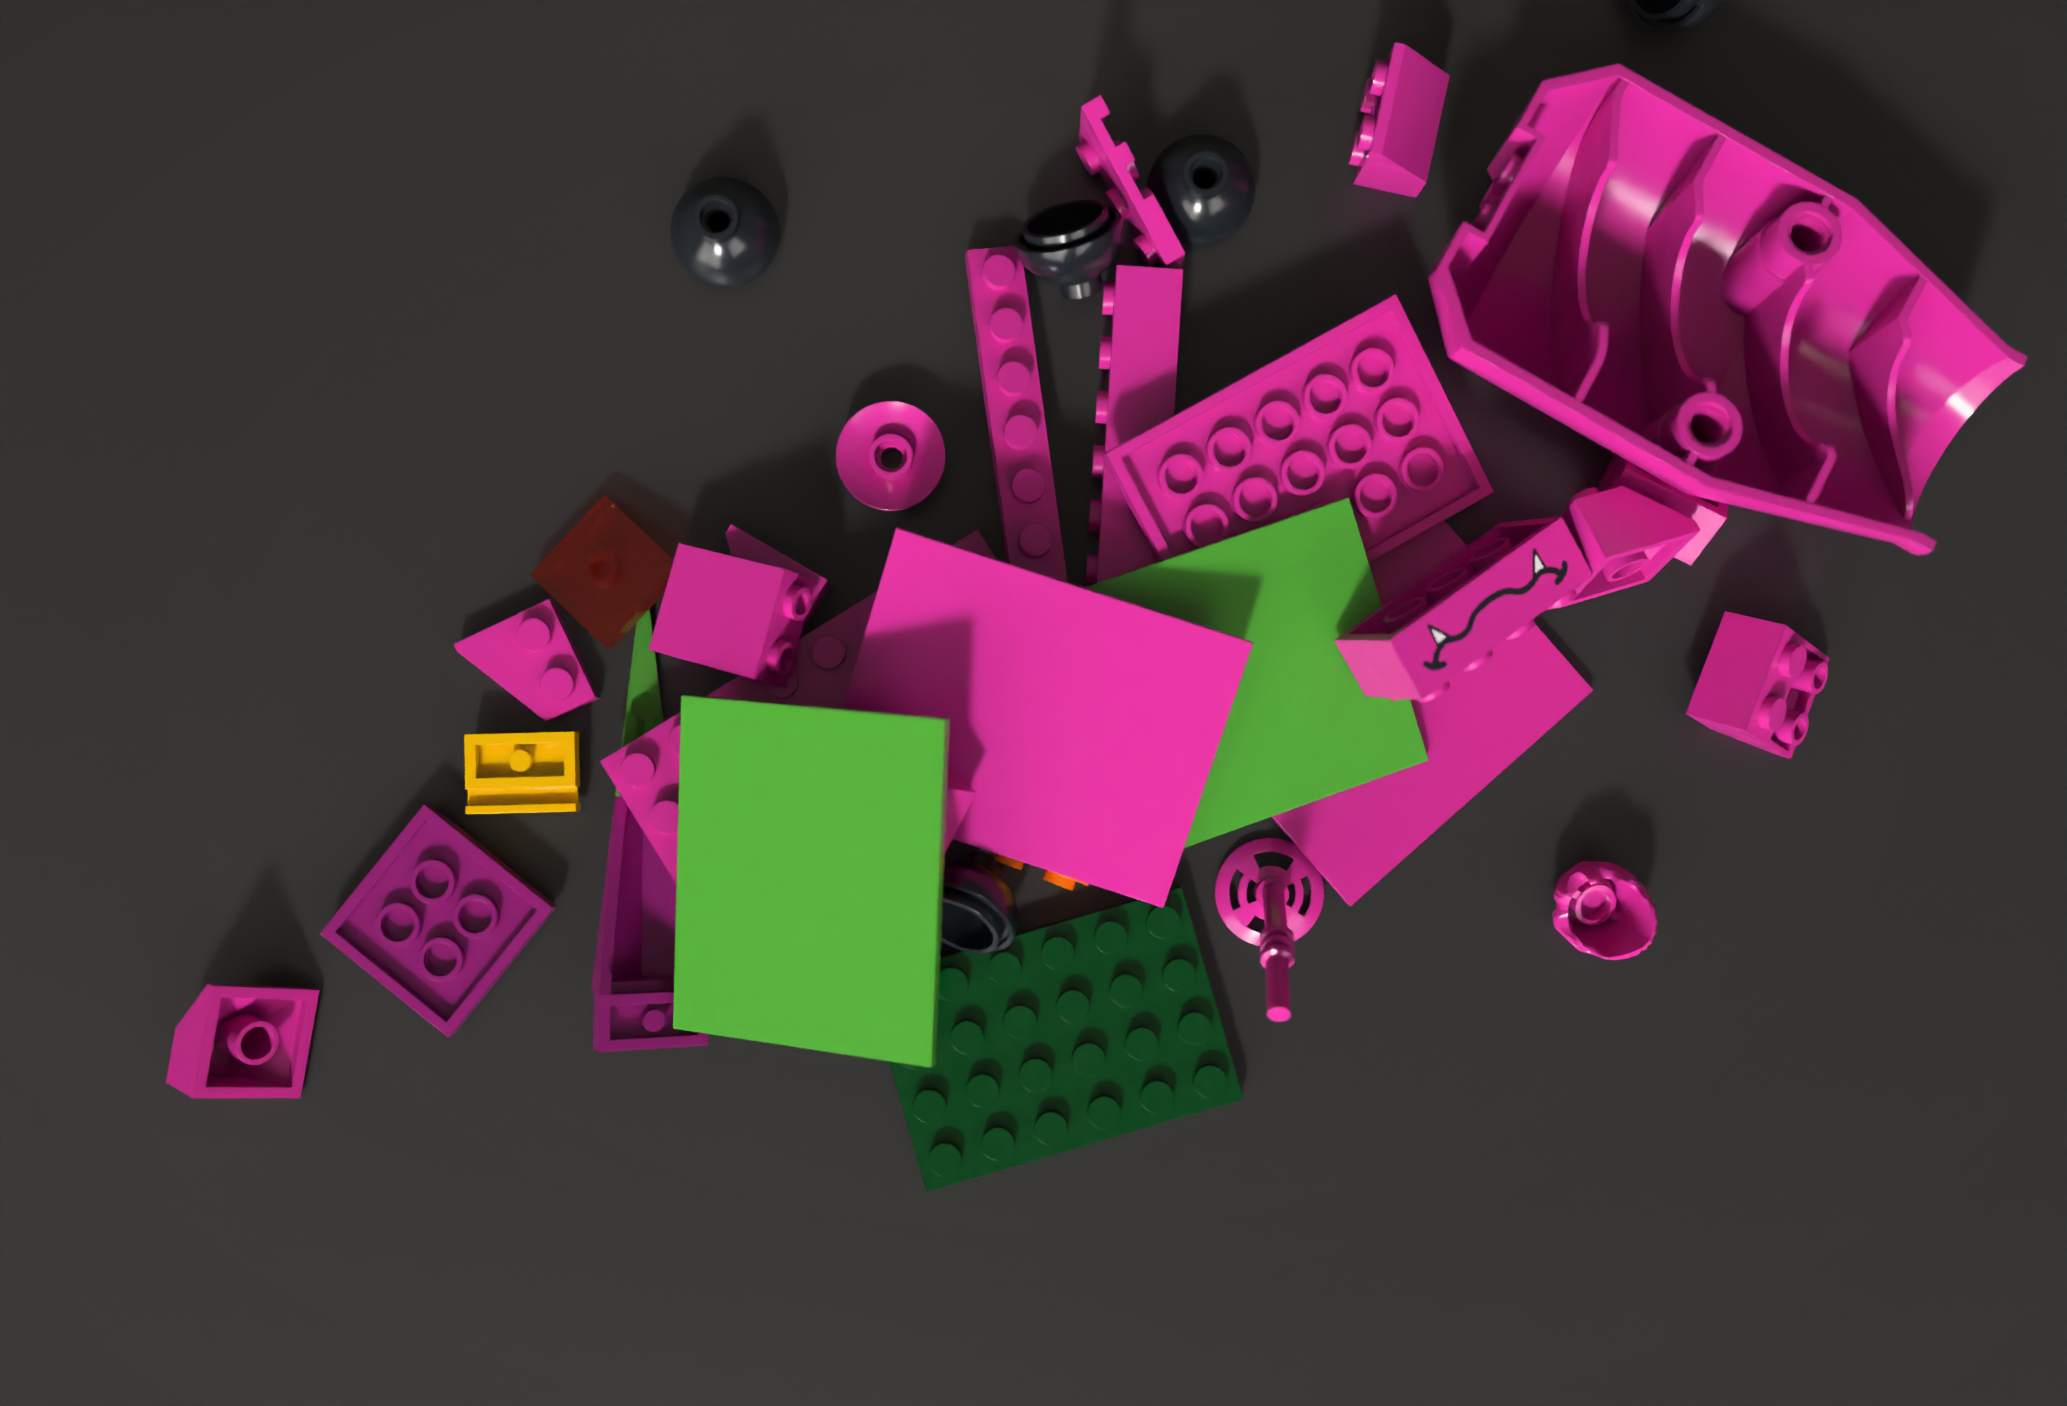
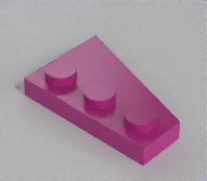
(1115, 164)

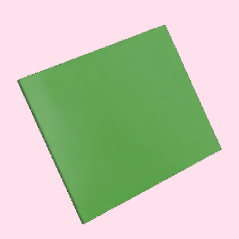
(1298, 713)
(810, 876)

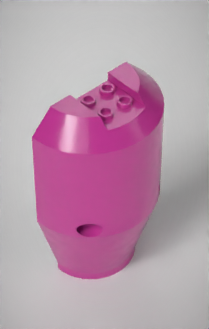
(1711, 311)

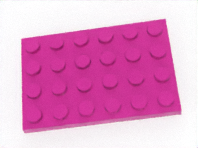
(1317, 425)

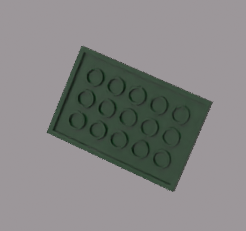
(1067, 1042)

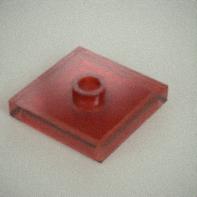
(606, 572)

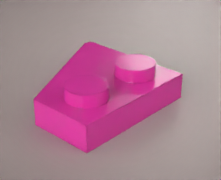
(533, 661)

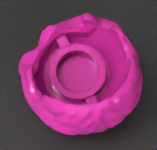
(1604, 910)

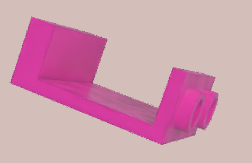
(732, 614)

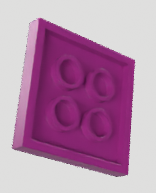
(438, 920)

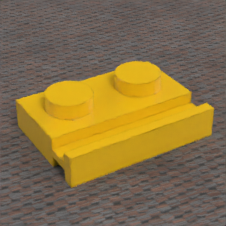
(522, 772)

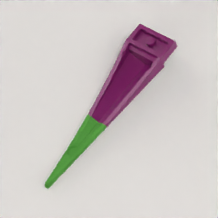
(638, 904)

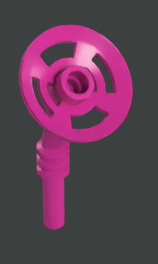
(1270, 896)

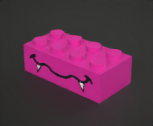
(1464, 609)

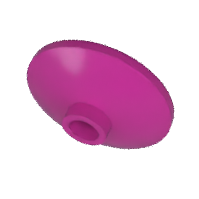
(886, 428)

